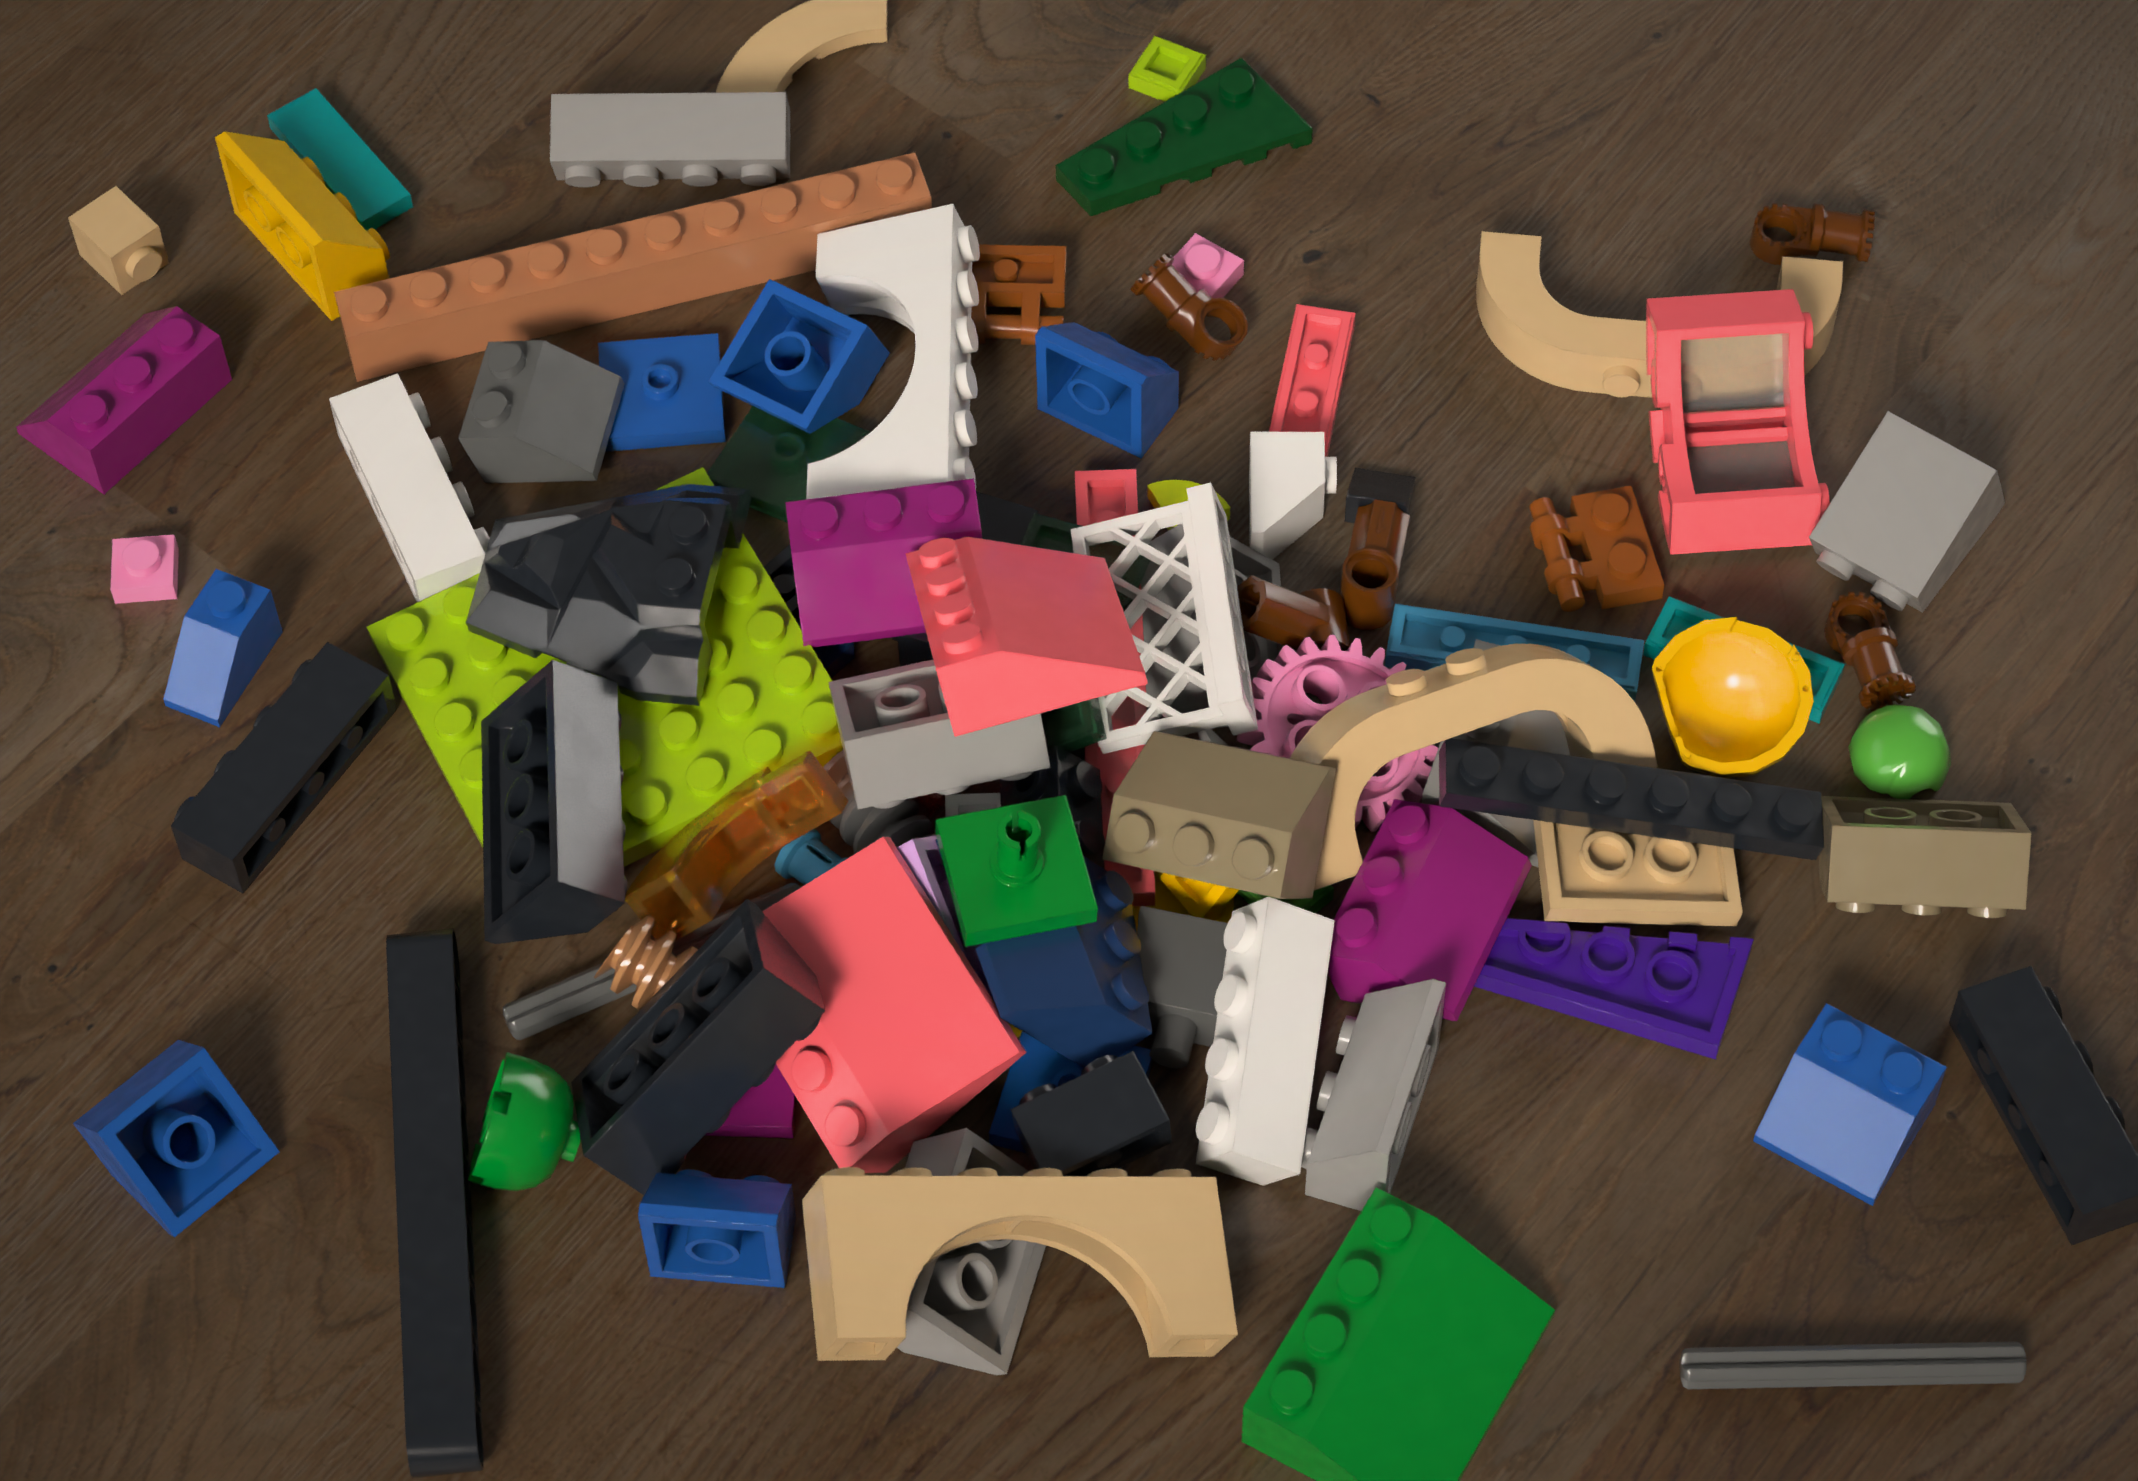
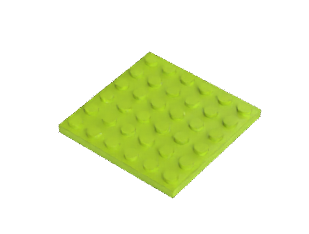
(757, 710)

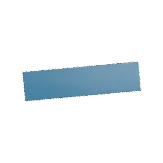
(1427, 636)

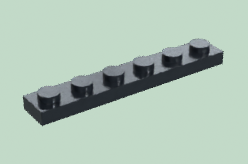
(1630, 799)

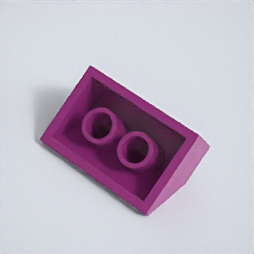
(130, 397)
(854, 560)
(1424, 905)

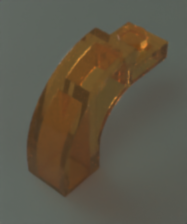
(728, 840)

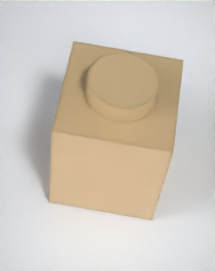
(119, 240)

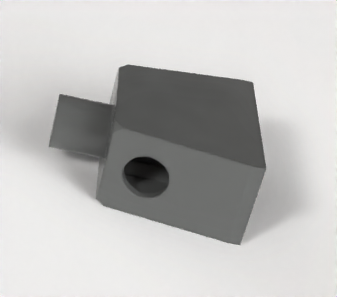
(1182, 972)

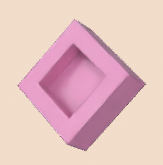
(1208, 266)
(144, 569)

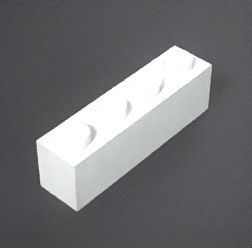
(409, 485)
(1264, 1041)

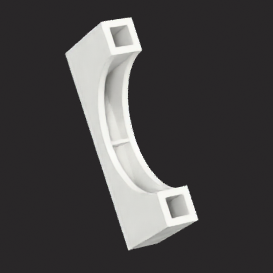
(922, 277)

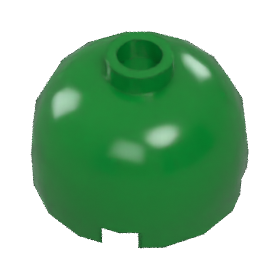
(524, 1127)

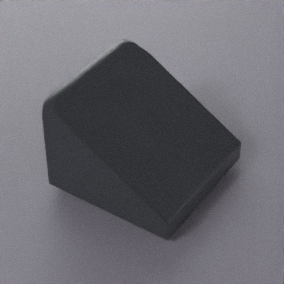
(1371, 485)

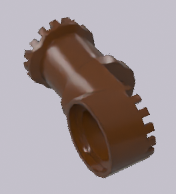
(1812, 232)
(1189, 307)
(1869, 651)

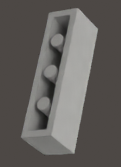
(670, 138)

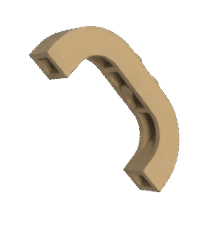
(1599, 351)
(1453, 699)

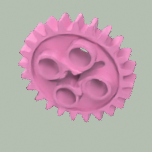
(1334, 679)

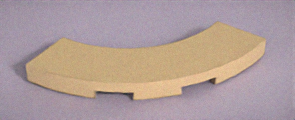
(798, 36)

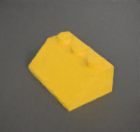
(300, 219)

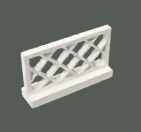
(1217, 616)

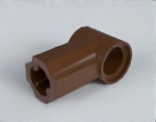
(1374, 564)
(1292, 616)

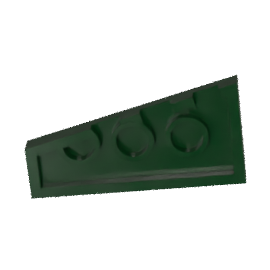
(1184, 138)

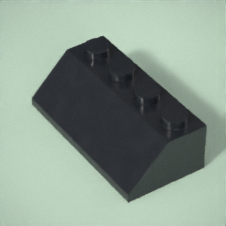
(552, 807)
(695, 1049)

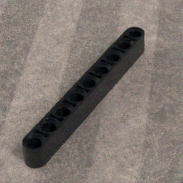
(433, 1206)

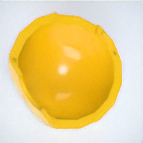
(1732, 696)

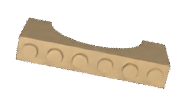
(1145, 1235)

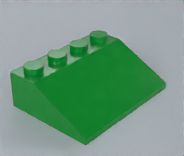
(1396, 1355)

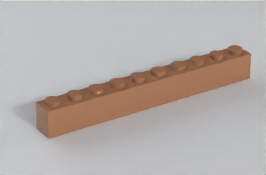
(616, 268)

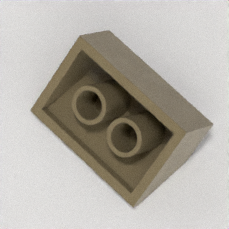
(1222, 816)
(1924, 855)

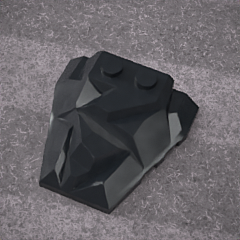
(614, 586)

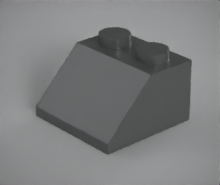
(539, 414)

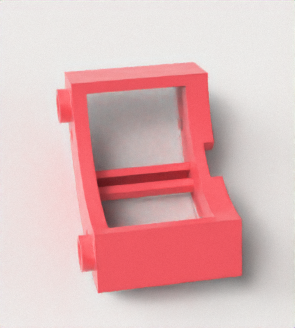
(1732, 421)

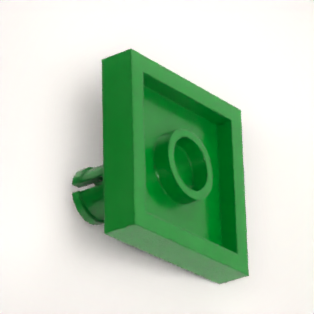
(1016, 870)

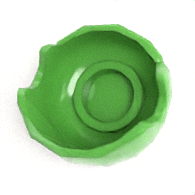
(1900, 751)

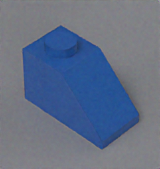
(221, 647)

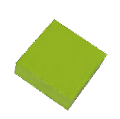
(1166, 69)

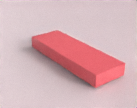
(1313, 371)

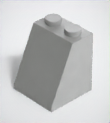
(1906, 514)

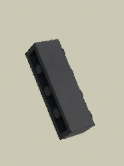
(283, 767)
(2050, 1102)

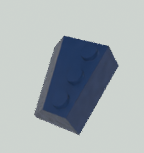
(1078, 983)

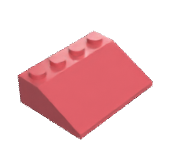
(1020, 629)
(903, 1016)

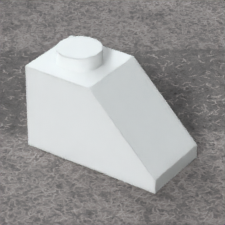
(1287, 487)

